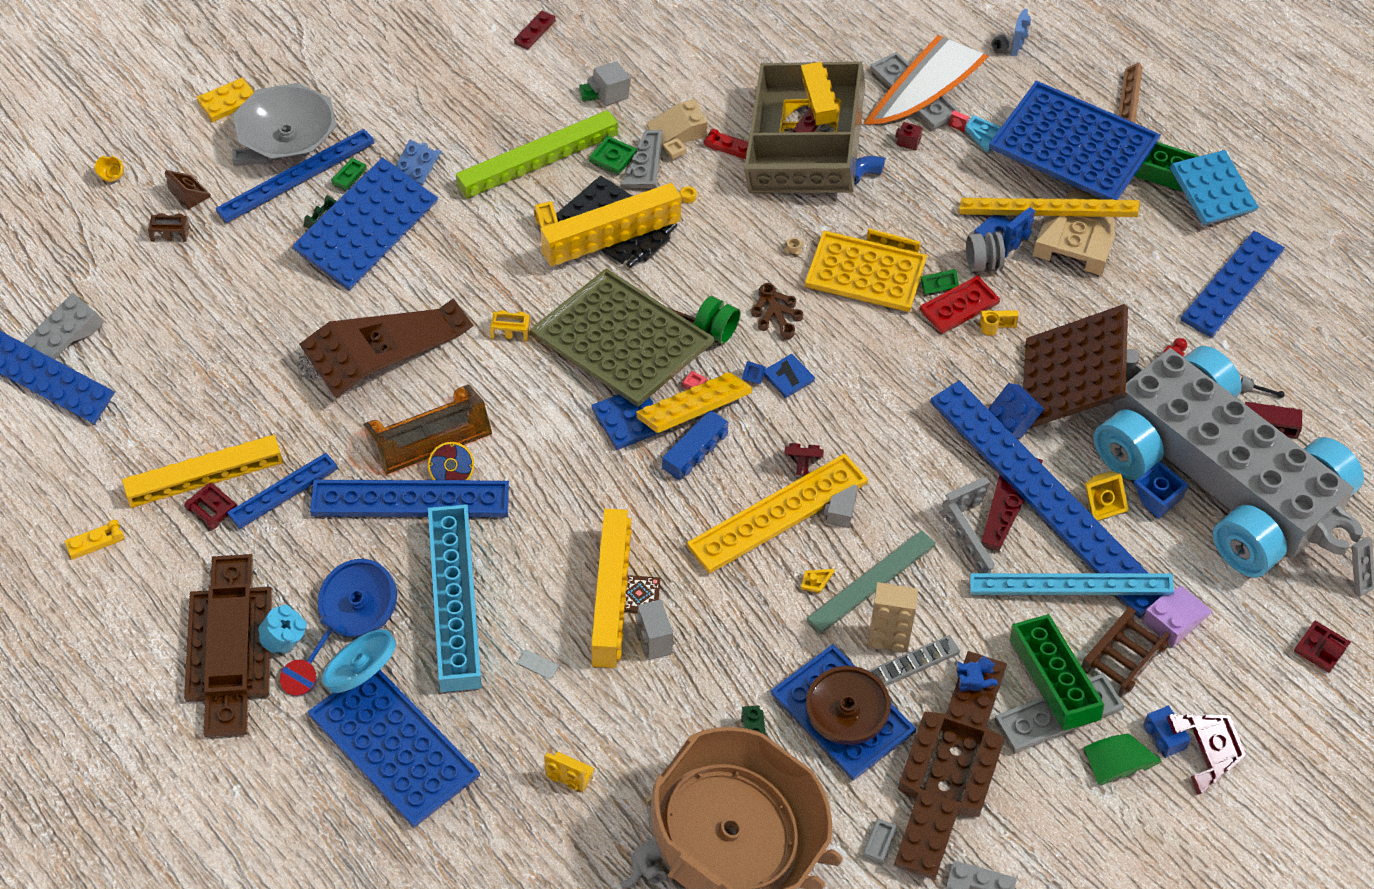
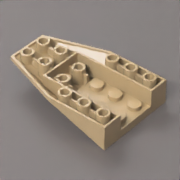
(1077, 236)

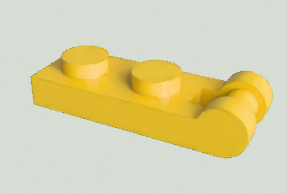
(94, 539)

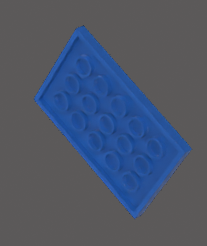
(853, 758)

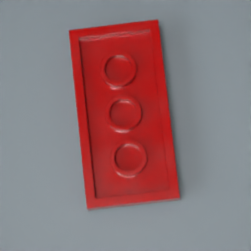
(959, 304)

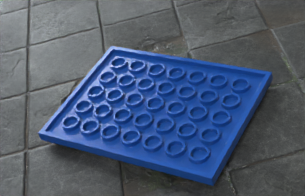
(1074, 141)

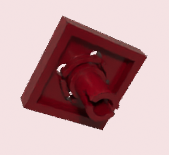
(803, 455)

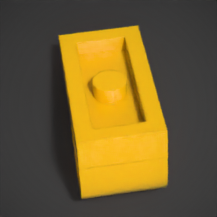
(545, 214)

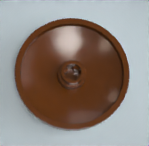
(848, 705)

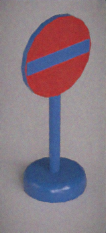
(299, 675)

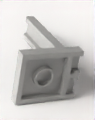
(958, 502)

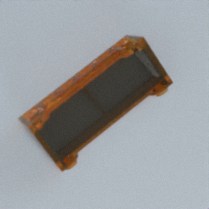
(418, 436)

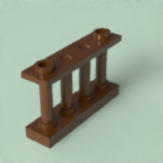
(1116, 634)

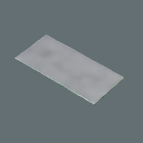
(538, 664)

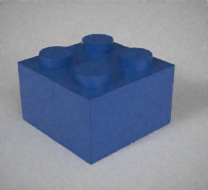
(1016, 409)

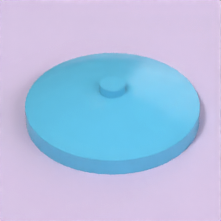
(359, 661)

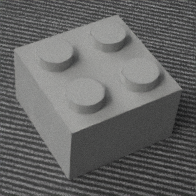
(654, 630)

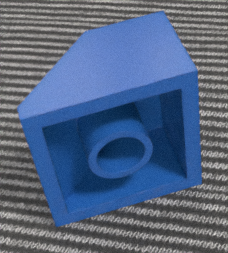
(1160, 489)

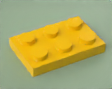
(225, 99)

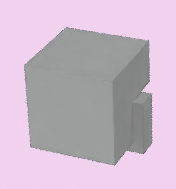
(610, 82)

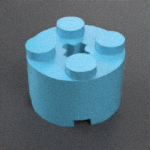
(281, 629)

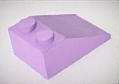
(1176, 615)

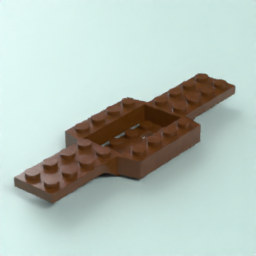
(936, 809)

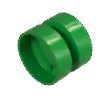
(717, 319)

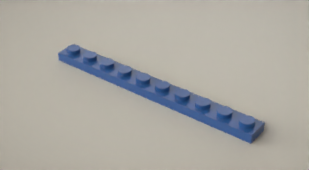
(294, 175)

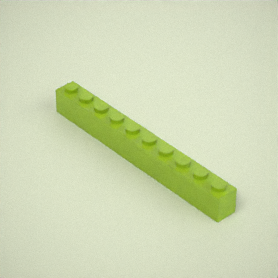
(536, 154)

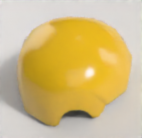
(109, 168)

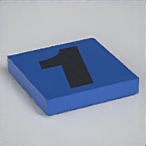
(788, 375)

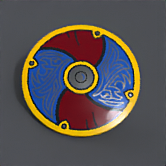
(451, 462)

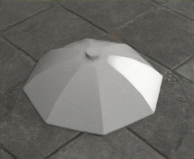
(284, 120)

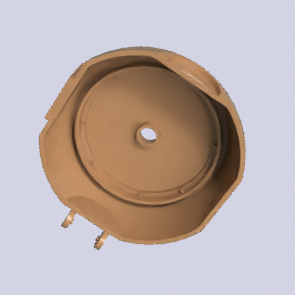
(760, 792)

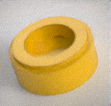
(688, 194)

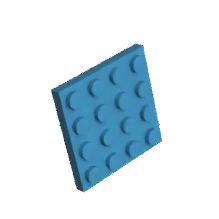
(1214, 187)

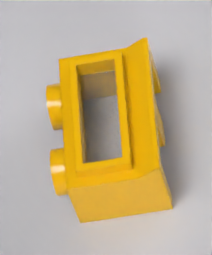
(510, 322)

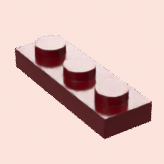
(534, 30)

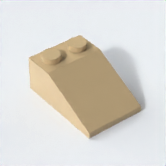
(681, 122)

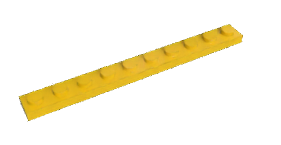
(1050, 207)

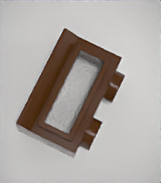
(167, 225)

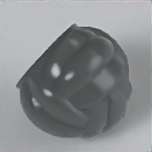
(1000, 44)

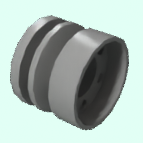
(985, 251)

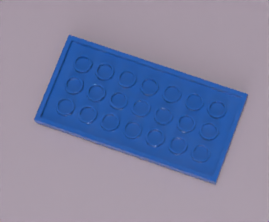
(365, 223)
(395, 747)

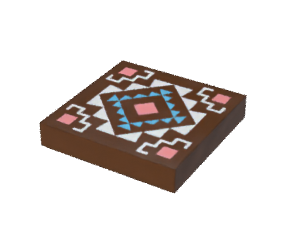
(640, 591)

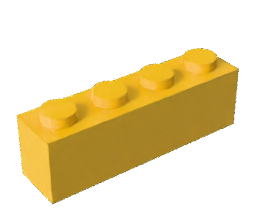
(819, 93)

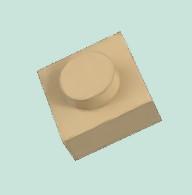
(674, 148)

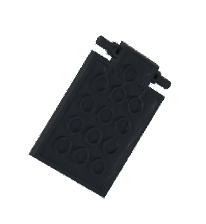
(604, 192)

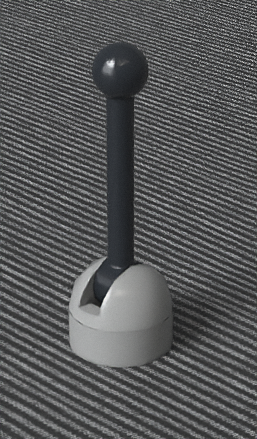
(1248, 384)

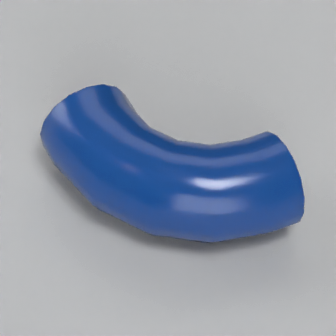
(868, 164)

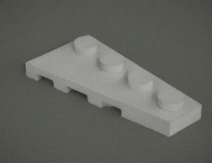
(645, 163)

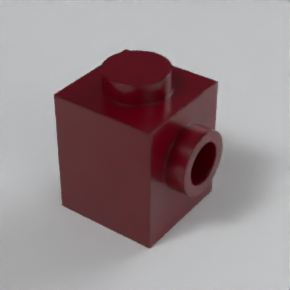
(909, 136)

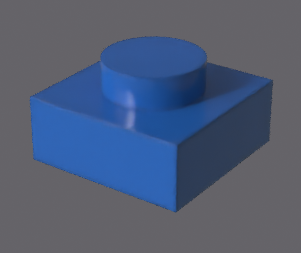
(753, 372)

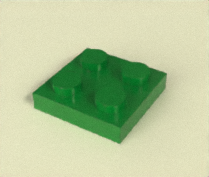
(612, 155)

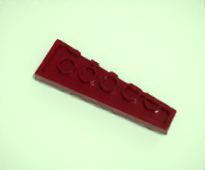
(1002, 514)

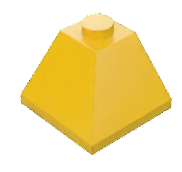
(1106, 495)

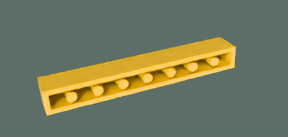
(201, 470)

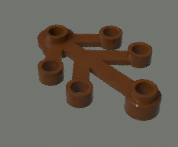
(768, 293)

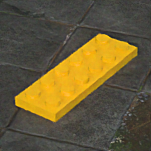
(693, 402)

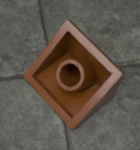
(186, 188)

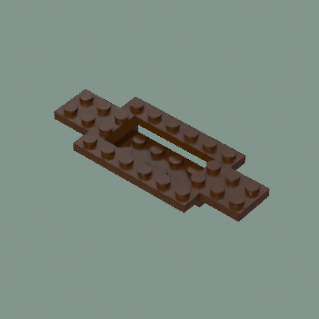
(220, 646)

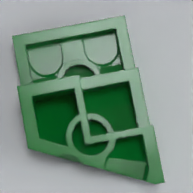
(1118, 757)

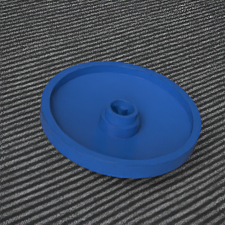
(358, 596)

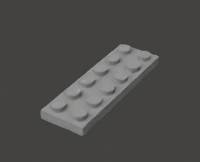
(891, 68)
(1036, 723)

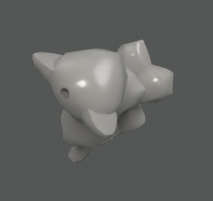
(643, 861)

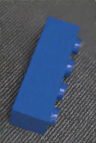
(695, 445)

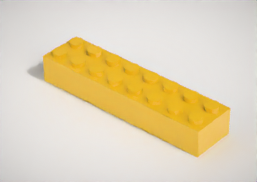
(610, 224)
(611, 588)

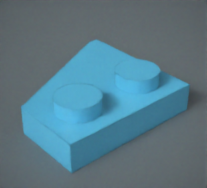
(982, 131)

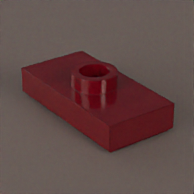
(807, 123)

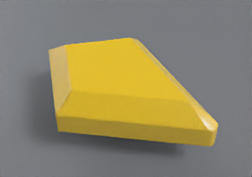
(816, 579)

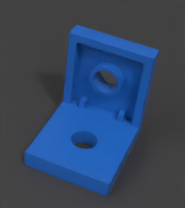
(1013, 231)

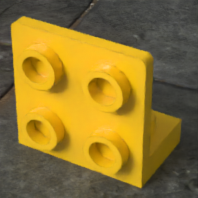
(568, 771)

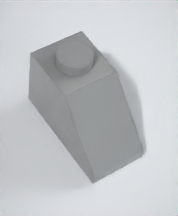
(841, 507)

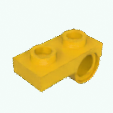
(992, 320)

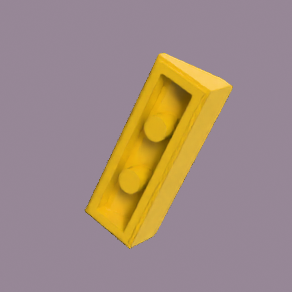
(893, 240)

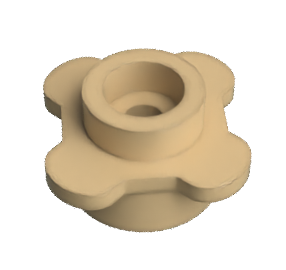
(793, 246)

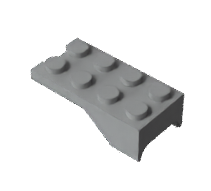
(65, 325)

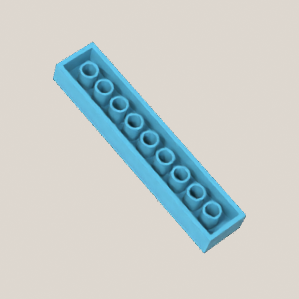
(454, 599)

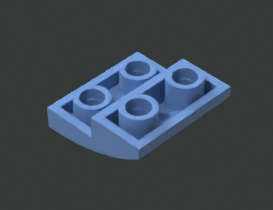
(1021, 32)

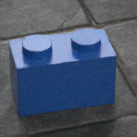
(1159, 729)

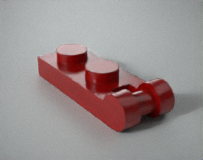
(726, 143)

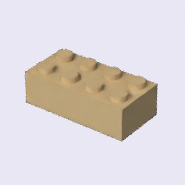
(892, 617)

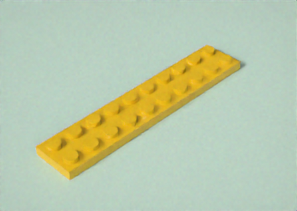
(774, 514)

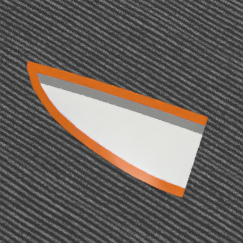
(927, 78)

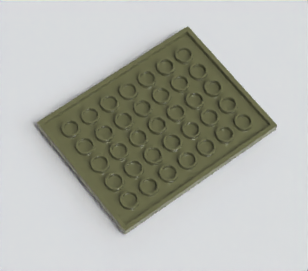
(622, 337)

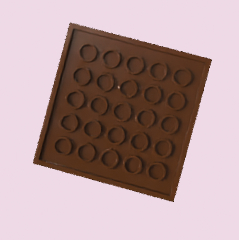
(1078, 364)

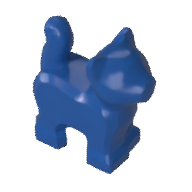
(971, 674)

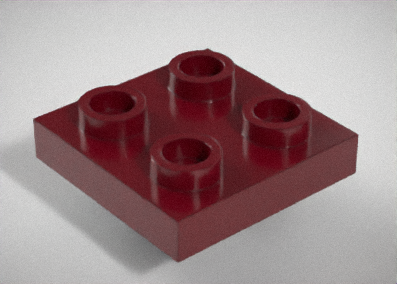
(1322, 646)

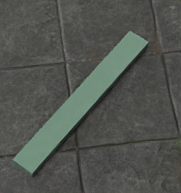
(866, 584)

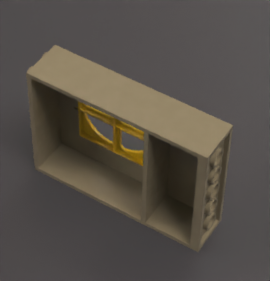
(803, 159)

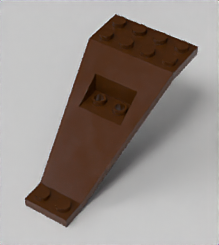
(350, 351)

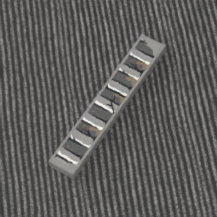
(916, 660)

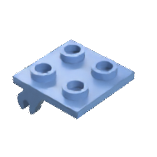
(417, 160)

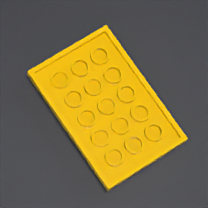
(866, 271)

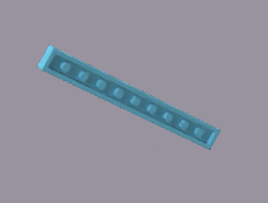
(1071, 584)

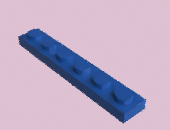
(282, 490)

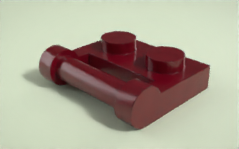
(215, 501)

